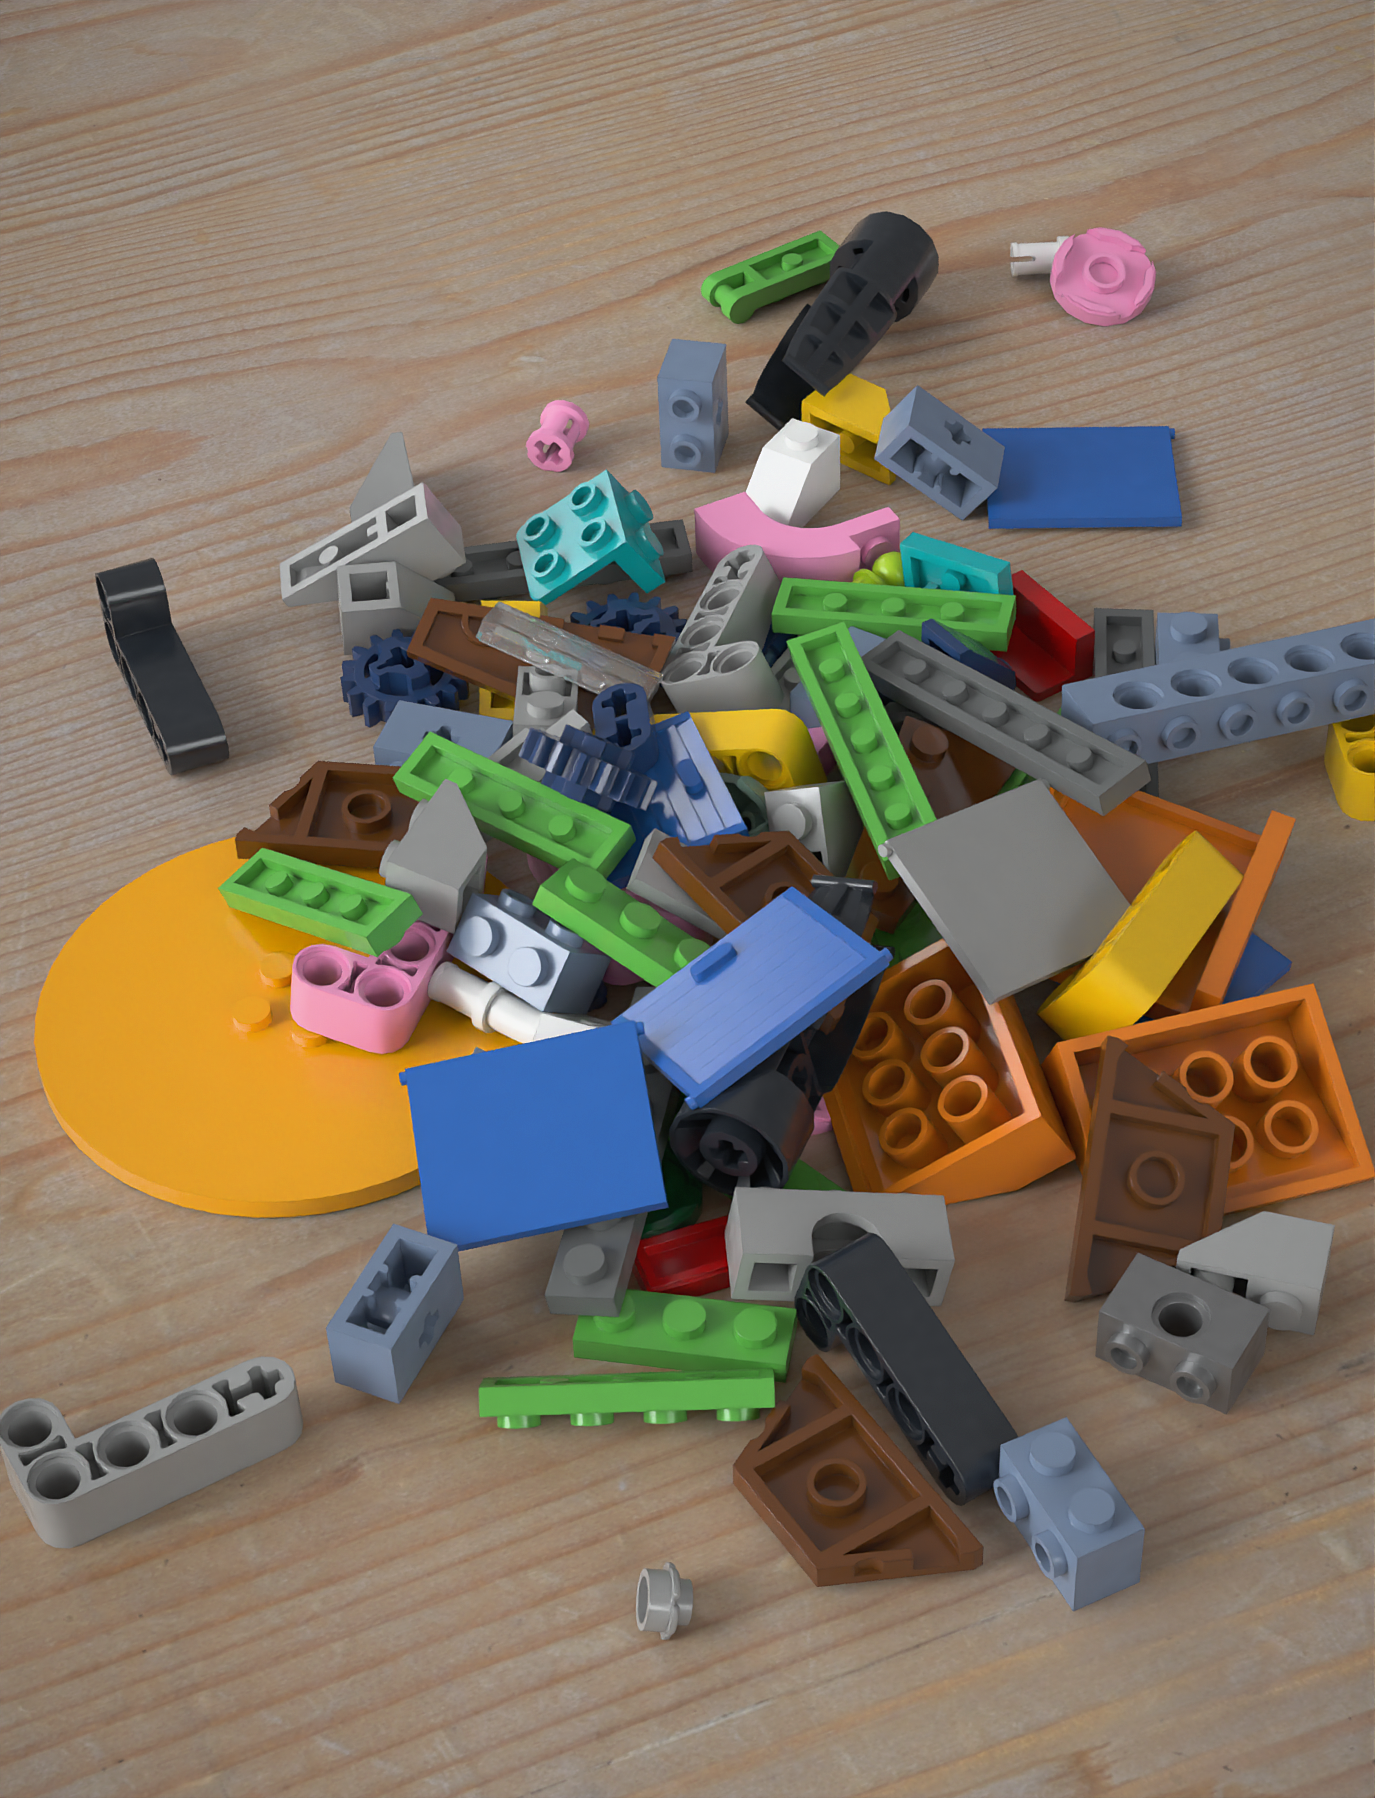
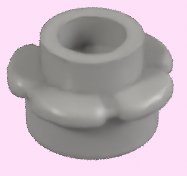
(663, 1600)

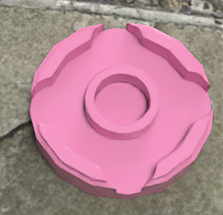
(1102, 277)

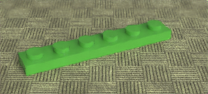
(860, 736)

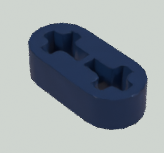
(634, 728)

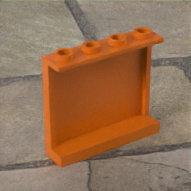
(1134, 843)

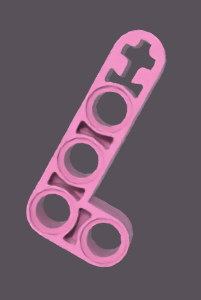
(371, 998)

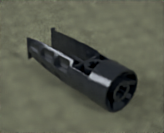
(872, 283)
(765, 1118)

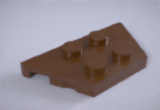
(334, 817)
(742, 876)
(1148, 1173)
(846, 1492)

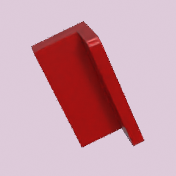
(1047, 641)

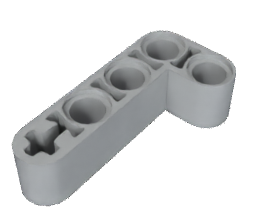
(720, 649)
(148, 1457)

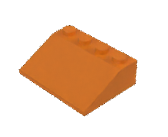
(1260, 1066)
(944, 1090)

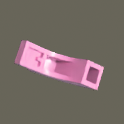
(795, 552)

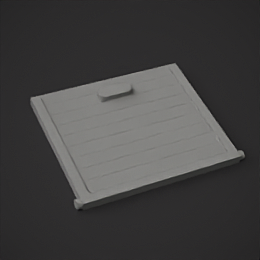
(1010, 888)

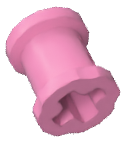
(560, 439)

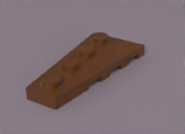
(449, 643)
(953, 778)

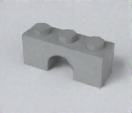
(783, 1231)

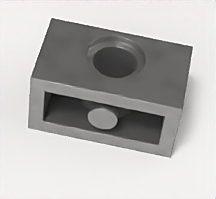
(1182, 1333)

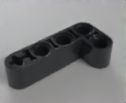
(159, 668)
(910, 1360)

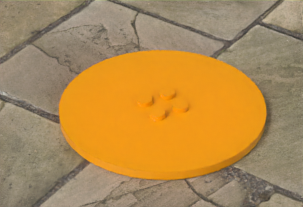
(192, 1080)

